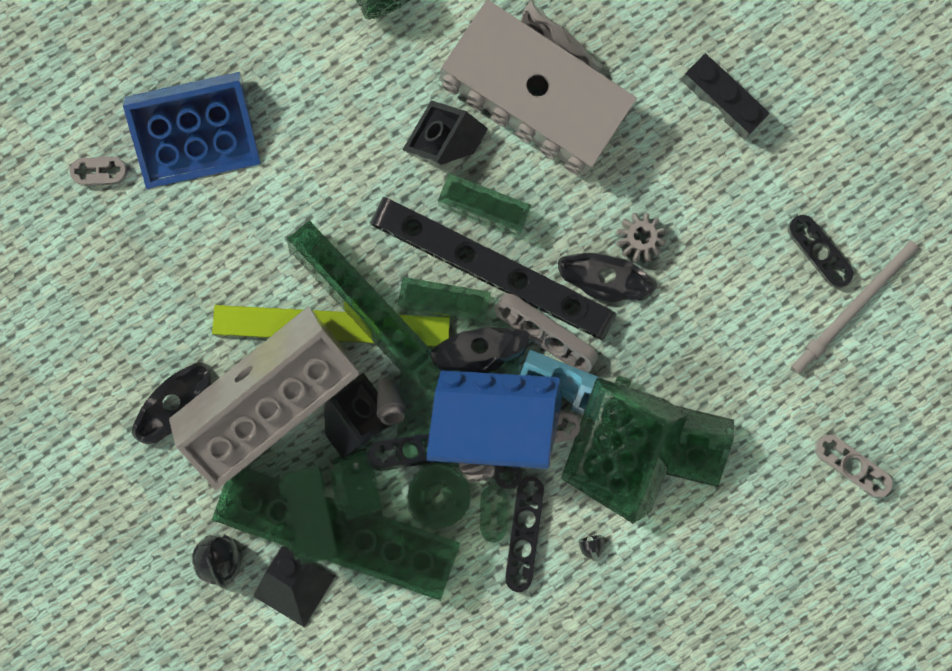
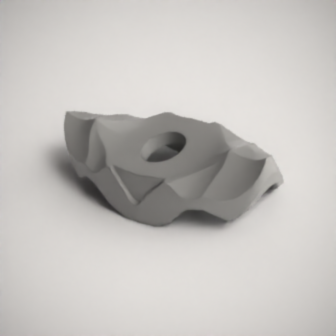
(537, 20)

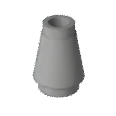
(389, 403)

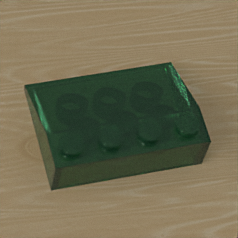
(624, 448)

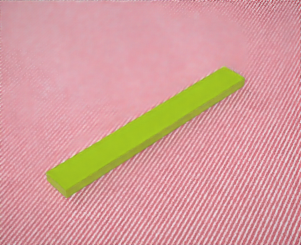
(265, 322)

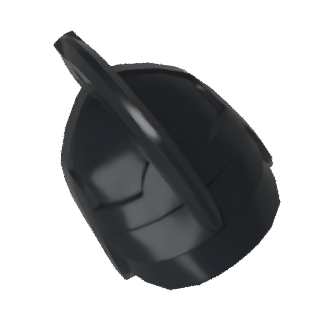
(217, 560)

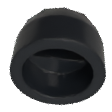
(591, 546)

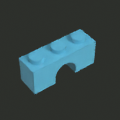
(574, 383)

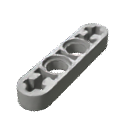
(582, 354)

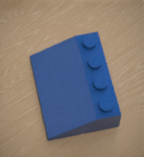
(192, 130)
(494, 419)

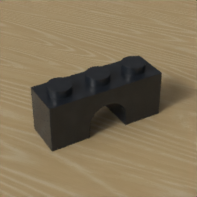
(733, 101)

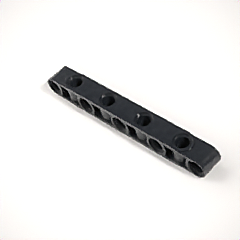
(493, 267)

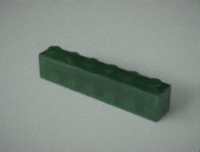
(358, 298)

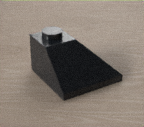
(445, 134)
(352, 416)
(293, 587)

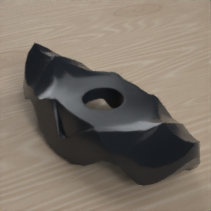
(584, 269)
(502, 344)
(153, 419)

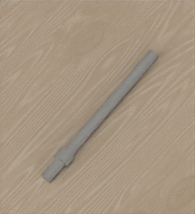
(816, 348)

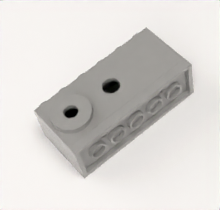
(504, 57)
(262, 398)

